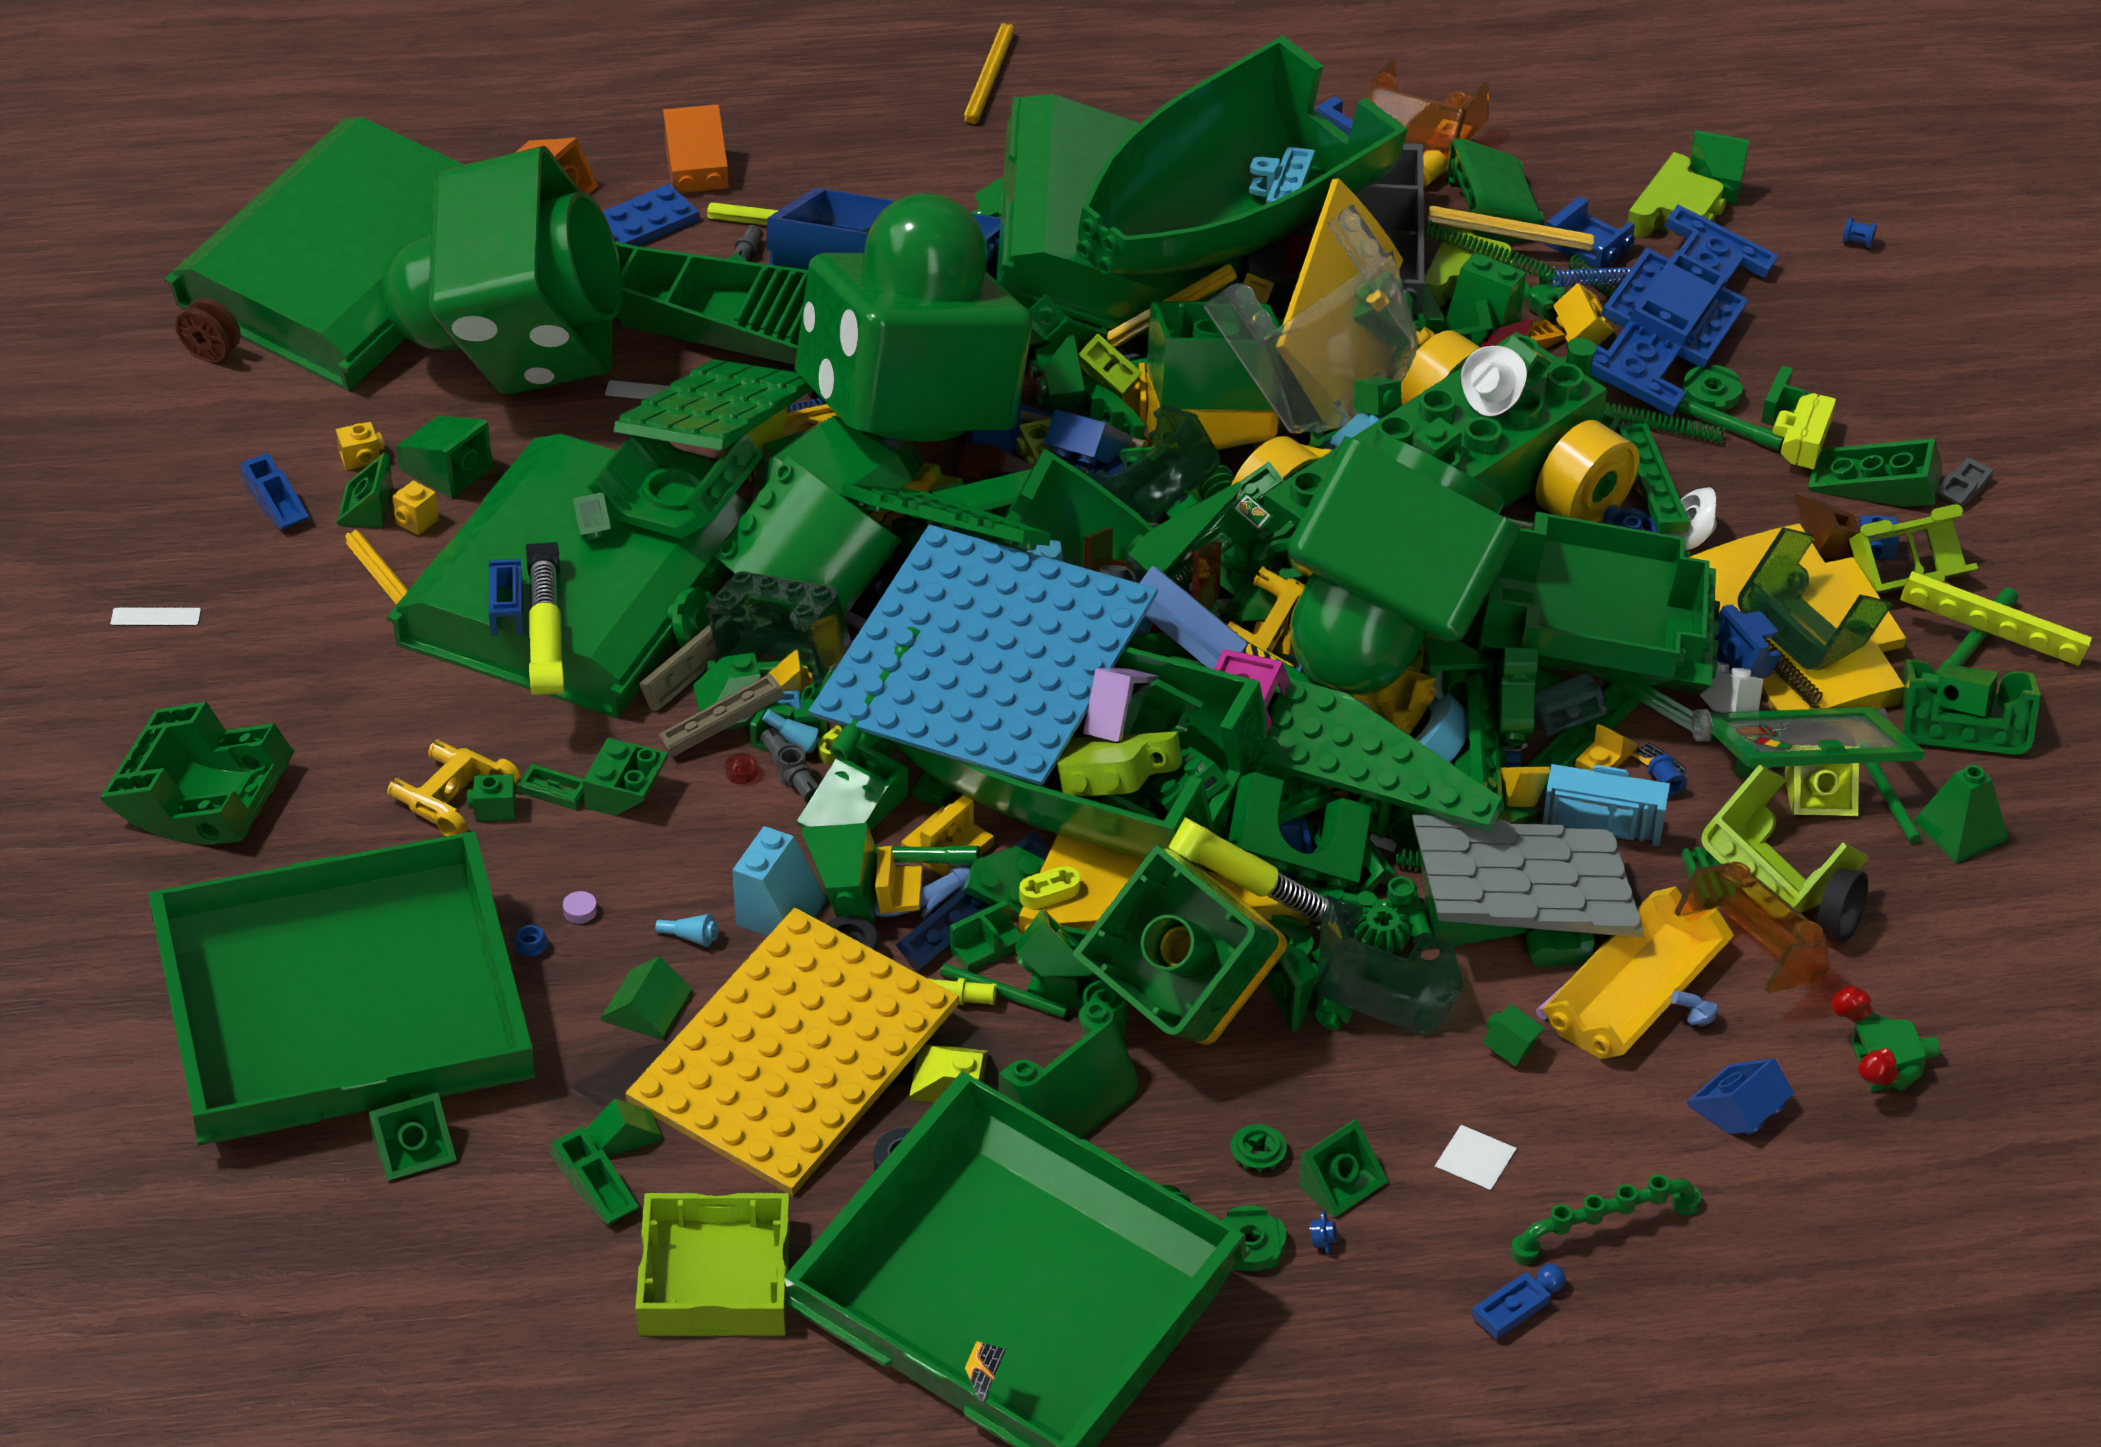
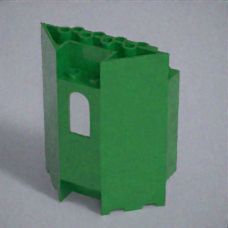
(1605, 604)

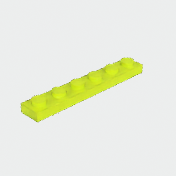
(1995, 618)

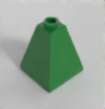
(1964, 815)

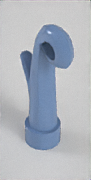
(937, 892)

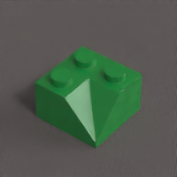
(1057, 376)

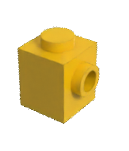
(358, 445)
(415, 507)

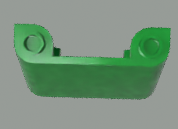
(1492, 184)
(2005, 728)
(1083, 1082)

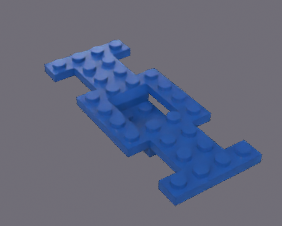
(1664, 301)

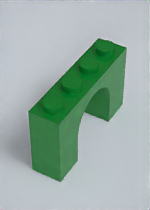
(1257, 831)

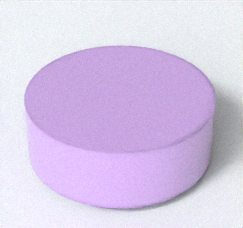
(579, 907)

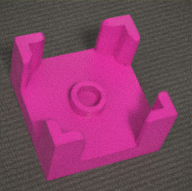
(1267, 671)

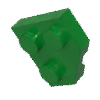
(1000, 875)

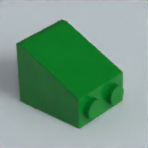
(1482, 280)
(447, 453)
(845, 866)

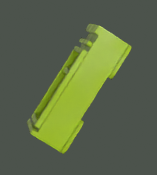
(1941, 539)

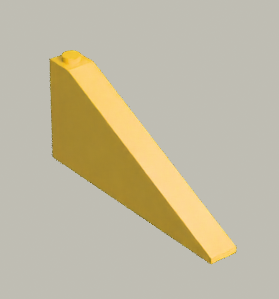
(1104, 875)

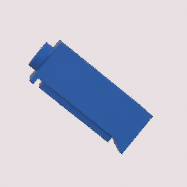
(504, 574)

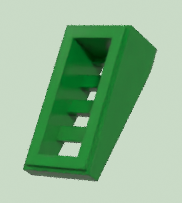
(1434, 314)

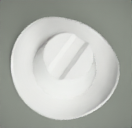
(1493, 379)
(1700, 509)

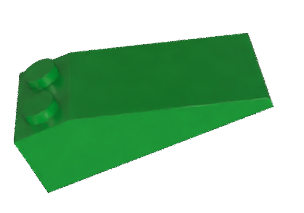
(1880, 473)
(1174, 539)

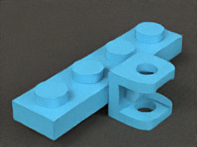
(1284, 178)

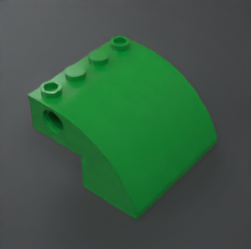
(809, 535)
(197, 778)

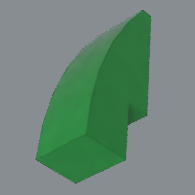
(592, 1176)

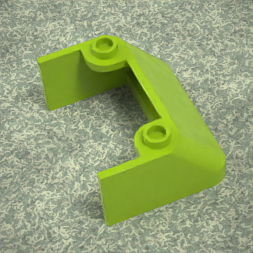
(1741, 836)

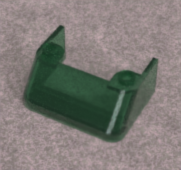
(1802, 632)

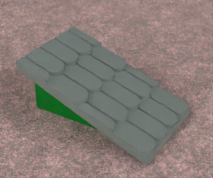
(1522, 880)

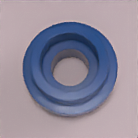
(530, 941)

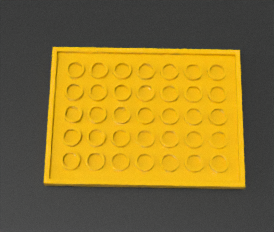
(792, 1050)

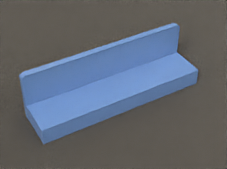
(1189, 621)

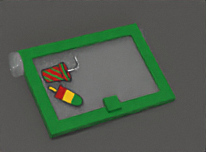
(1807, 736)

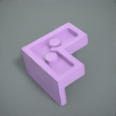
(1110, 699)

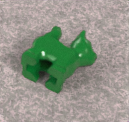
(1544, 296)

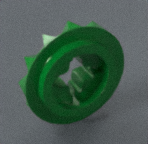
(1251, 1138)

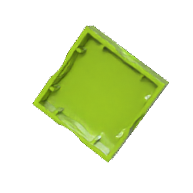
(713, 1265)

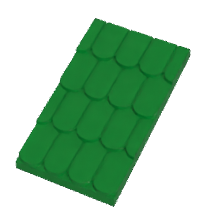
(718, 406)

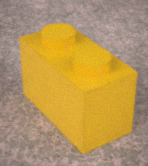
(1581, 315)

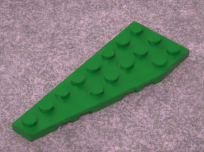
(946, 513)
(1352, 748)

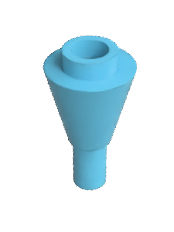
(793, 731)
(696, 929)

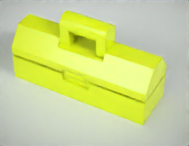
(1805, 429)

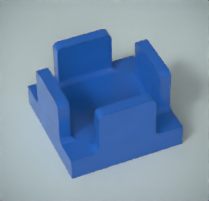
(1743, 641)

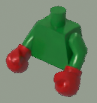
(1885, 1047)

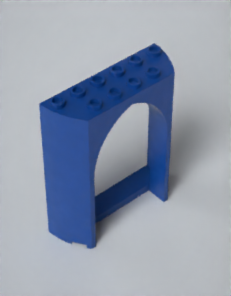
(833, 224)

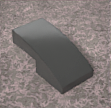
(1966, 482)

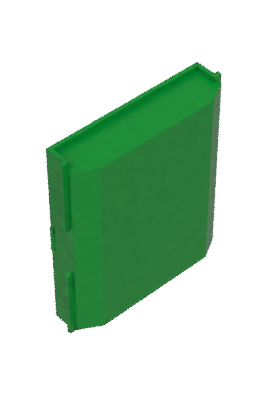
(1048, 171)
(314, 249)
(608, 587)
(339, 986)
(1022, 1243)

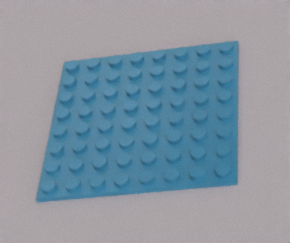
(997, 655)

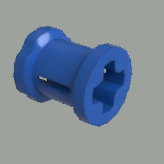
(1859, 232)
(1664, 771)

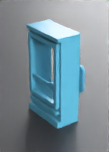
(1611, 787)

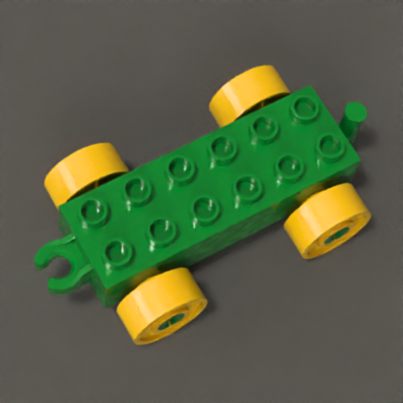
(1543, 441)

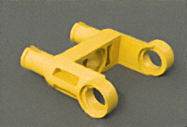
(1287, 596)
(432, 798)

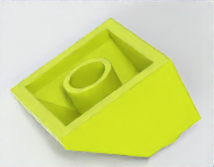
(1823, 789)
(940, 1065)

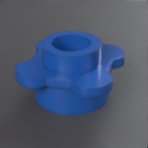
(1323, 1232)

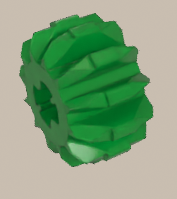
(1383, 928)

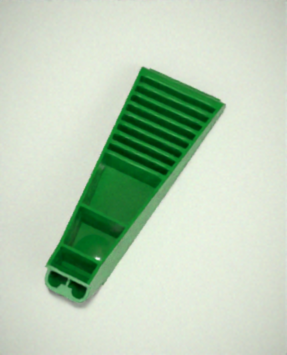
(713, 300)

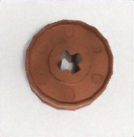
(208, 329)

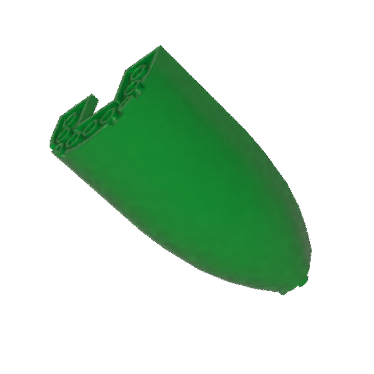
(1182, 178)
(1223, 730)

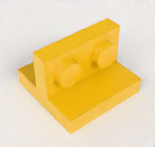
(950, 827)

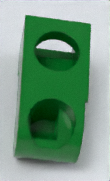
(1559, 948)

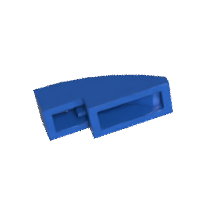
(273, 491)

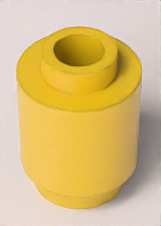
(1433, 165)

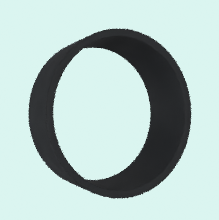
(1843, 904)

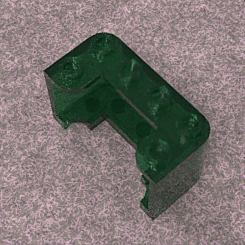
(1168, 471)
(779, 617)

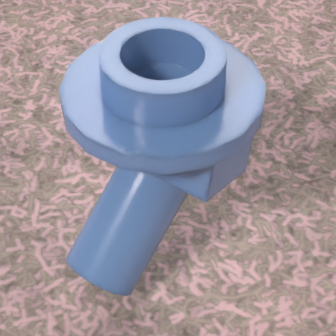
(1701, 1011)

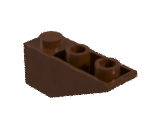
(987, 462)
(1829, 526)

